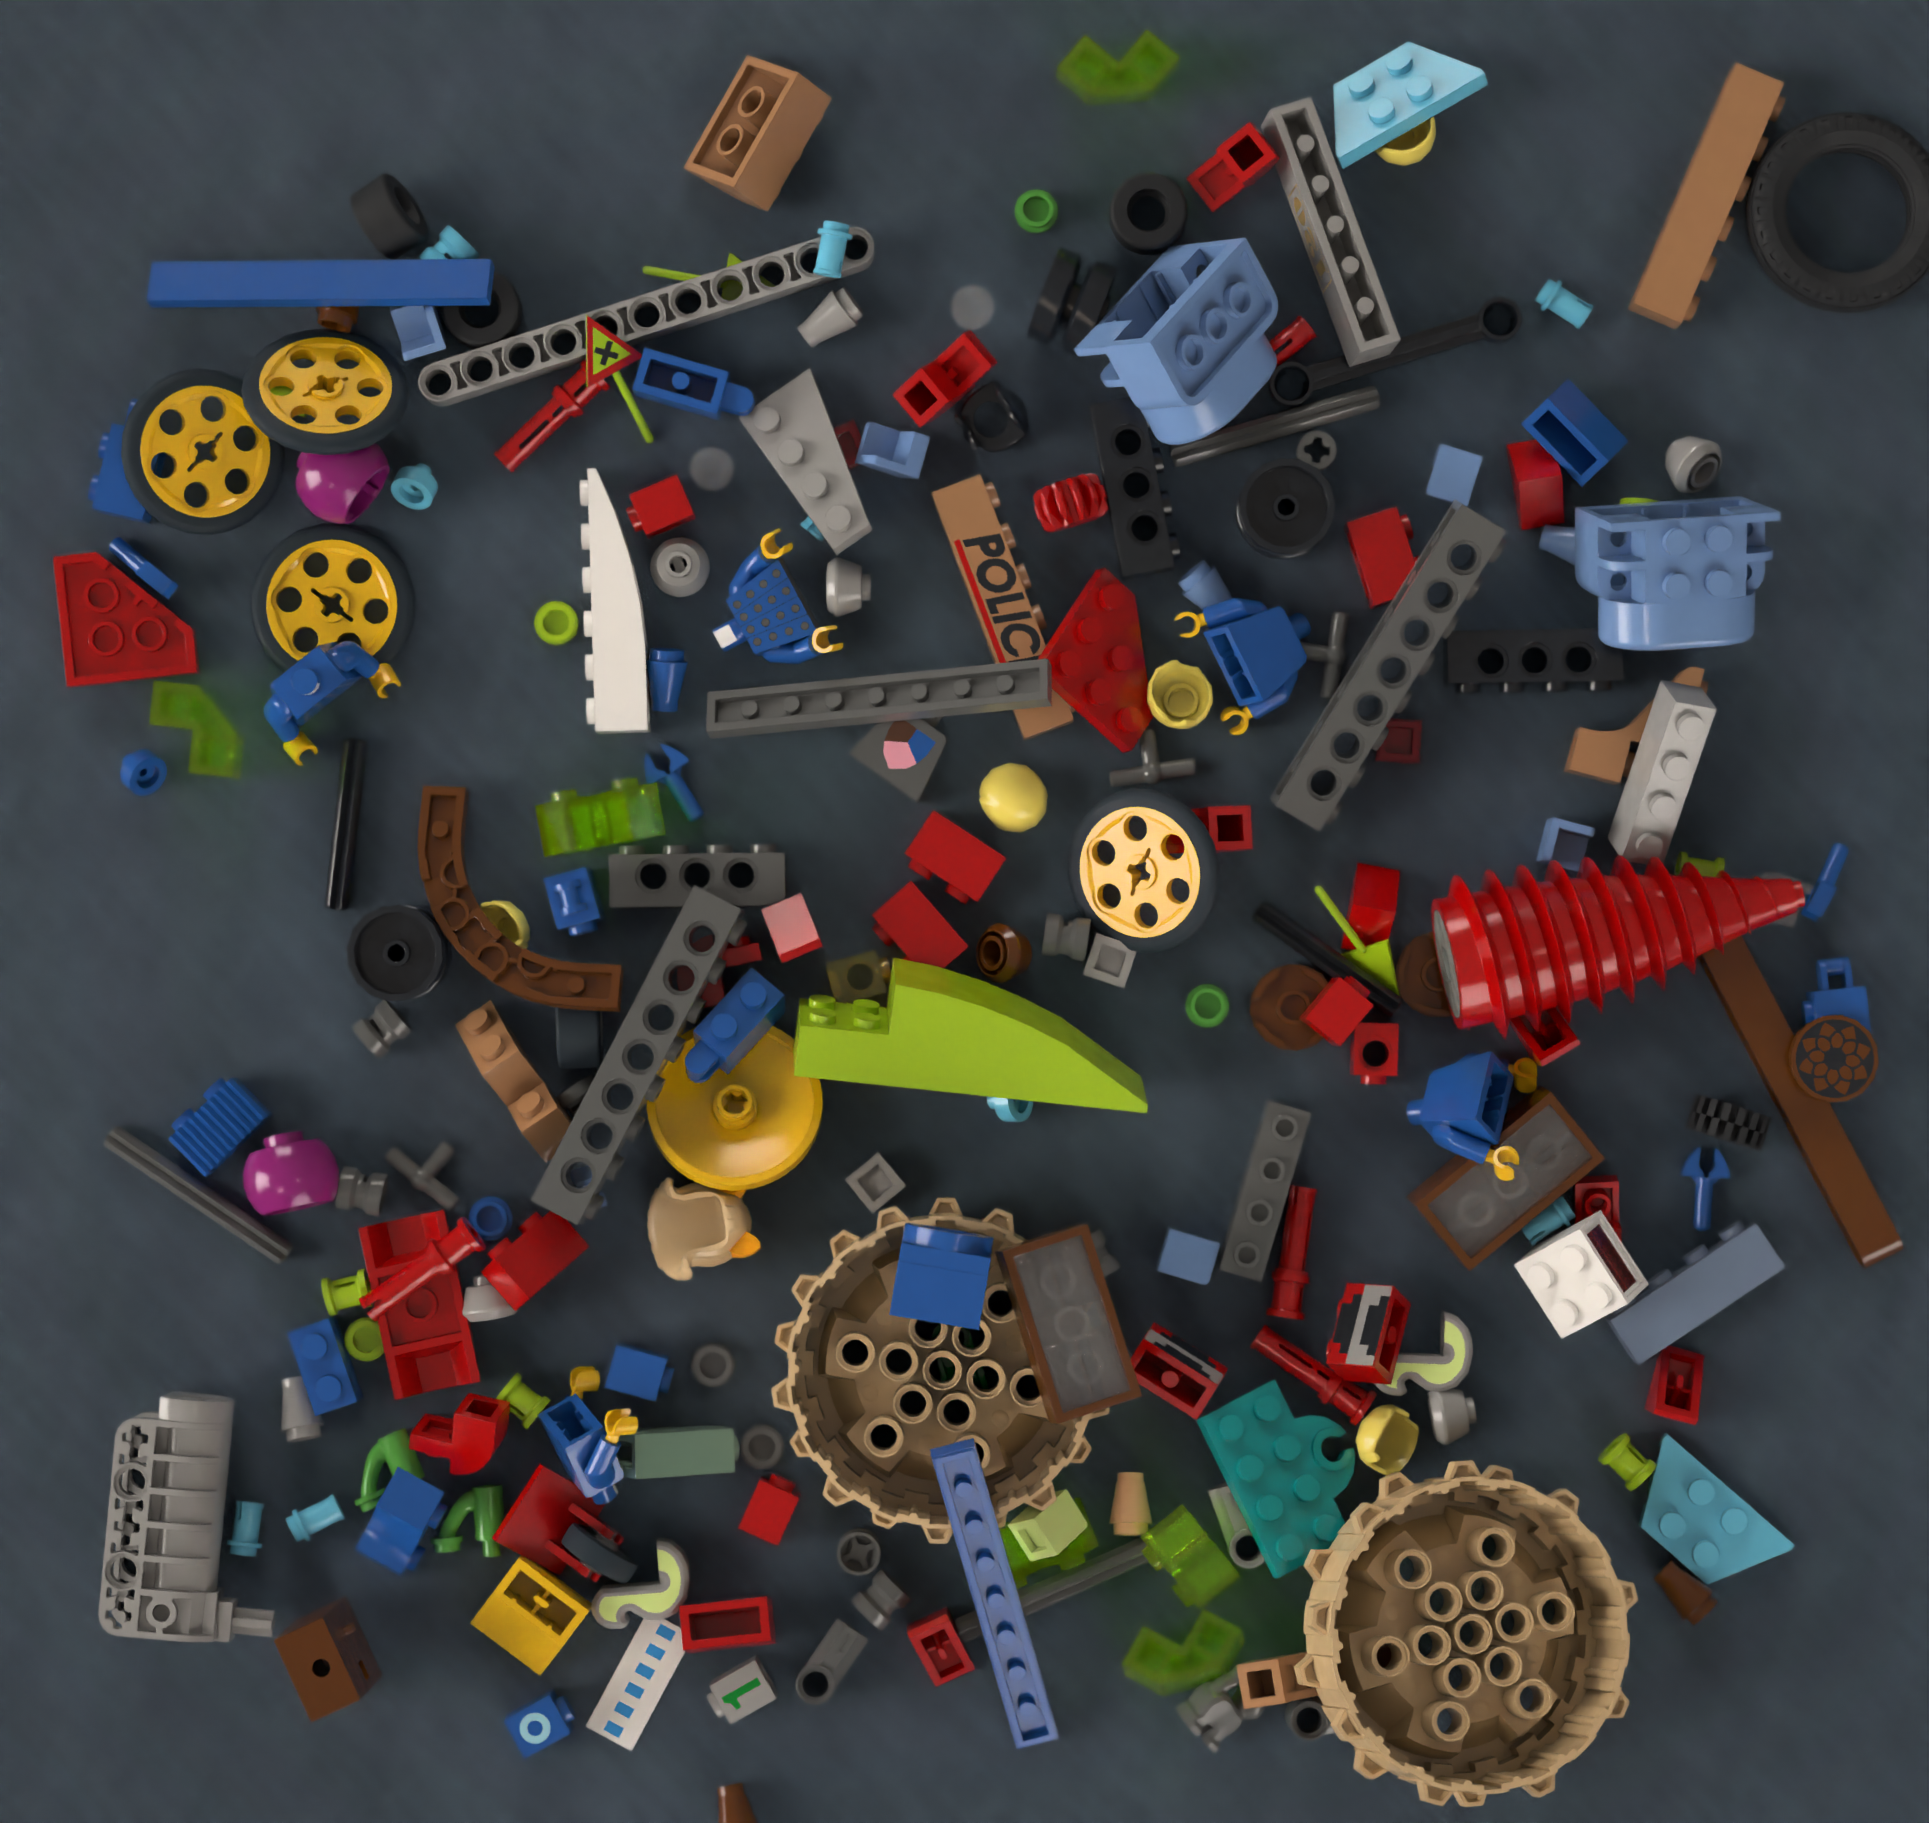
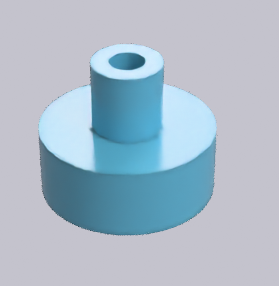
(414, 486)
(1010, 1109)

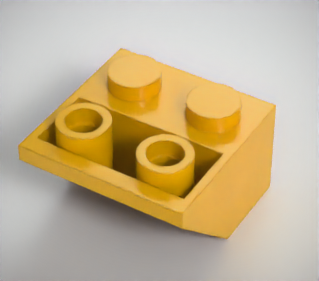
(531, 1614)

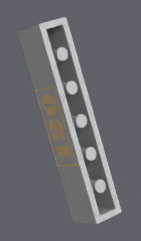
(1330, 232)

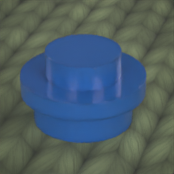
(491, 1218)

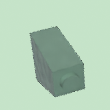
(678, 1451)

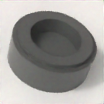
(713, 1364)
(762, 1446)

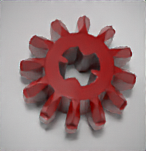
(1070, 502)

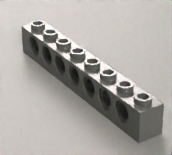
(1387, 640)
(556, 1189)

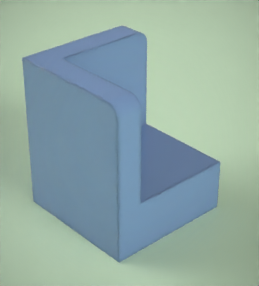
(418, 330)
(892, 450)
(1453, 474)
(1564, 843)
(1187, 1256)

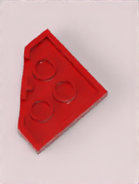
(116, 627)
(1102, 661)

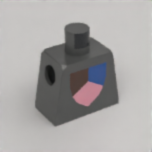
(903, 753)

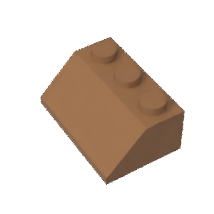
(758, 132)

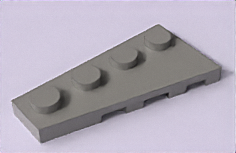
(806, 454)

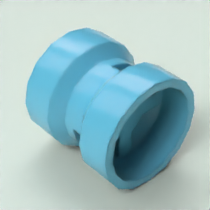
(452, 244)

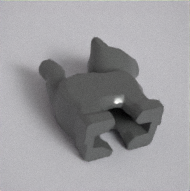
(1214, 1712)

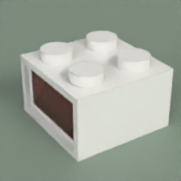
(1581, 1274)

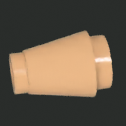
(1130, 1505)

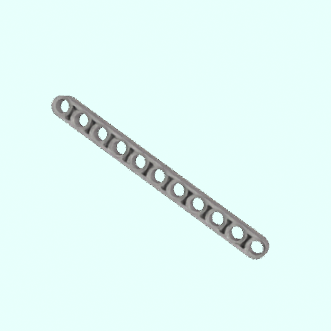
(625, 314)

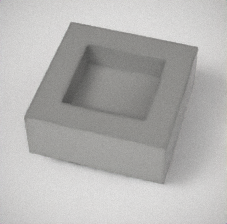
(1109, 961)
(875, 1182)

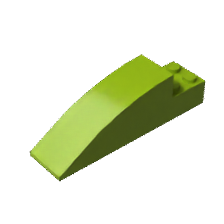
(961, 1039)

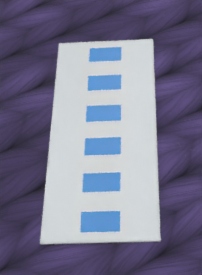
(638, 1682)

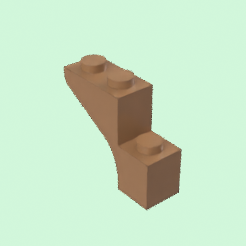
(1606, 754)
(514, 1079)
(1275, 1682)

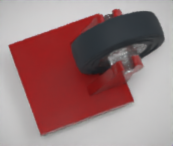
(552, 1530)

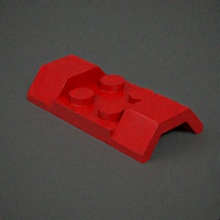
(426, 1333)

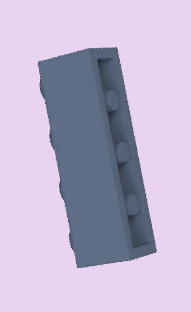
(1695, 1291)

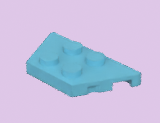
(1396, 97)
(1704, 1519)

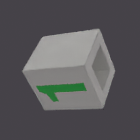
(741, 1690)

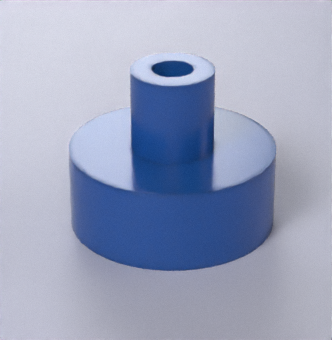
(143, 772)

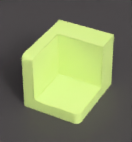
(1048, 1531)

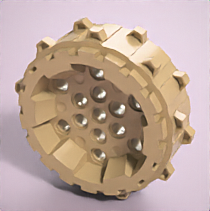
(844, 1401)
(1567, 1663)

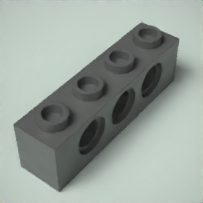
(629, 890)
(1263, 1190)

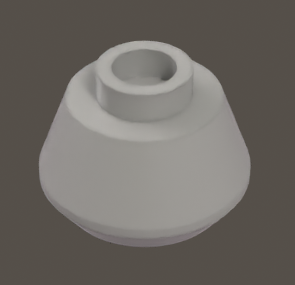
(1693, 463)
(683, 580)
(846, 587)
(484, 1302)
(1450, 1414)

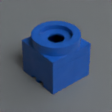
(941, 1275)

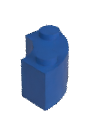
(401, 1522)

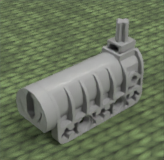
(178, 1526)

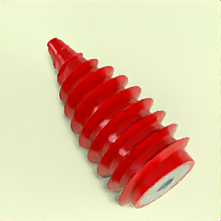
(1587, 935)

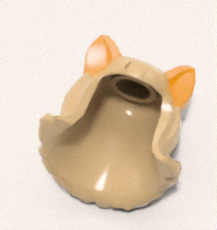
(698, 1227)

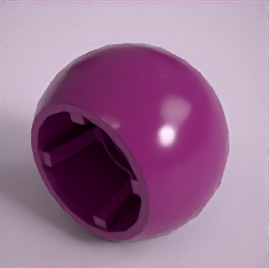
(341, 485)
(290, 1174)

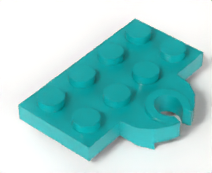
(1279, 1473)

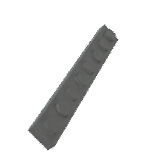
(879, 698)

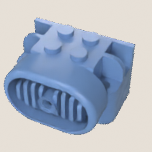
(1188, 343)
(1673, 570)

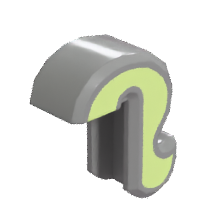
(1436, 1371)
(647, 1599)

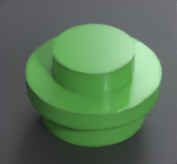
(1036, 211)
(1207, 1005)

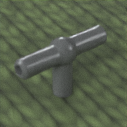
(1332, 655)
(1152, 769)
(424, 1177)

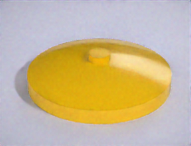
(738, 1125)

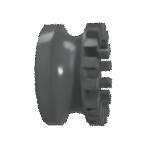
(1326, 442)

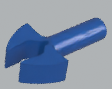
(144, 569)
(674, 781)
(1824, 889)
(1704, 1185)

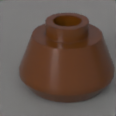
(1003, 953)

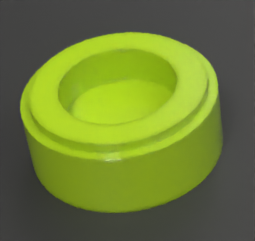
(556, 623)
(364, 1339)

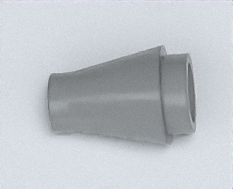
(831, 317)
(297, 1412)

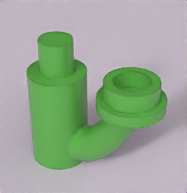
(396, 1452)
(488, 1511)

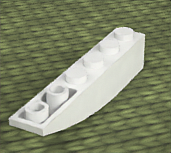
(614, 621)

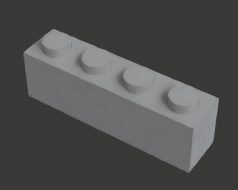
(1661, 772)

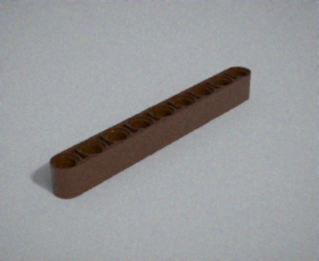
(1808, 1120)

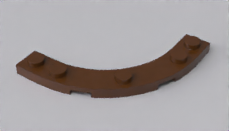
(477, 939)

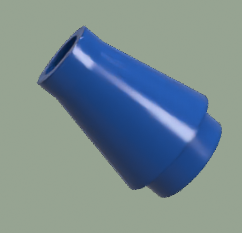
(665, 677)

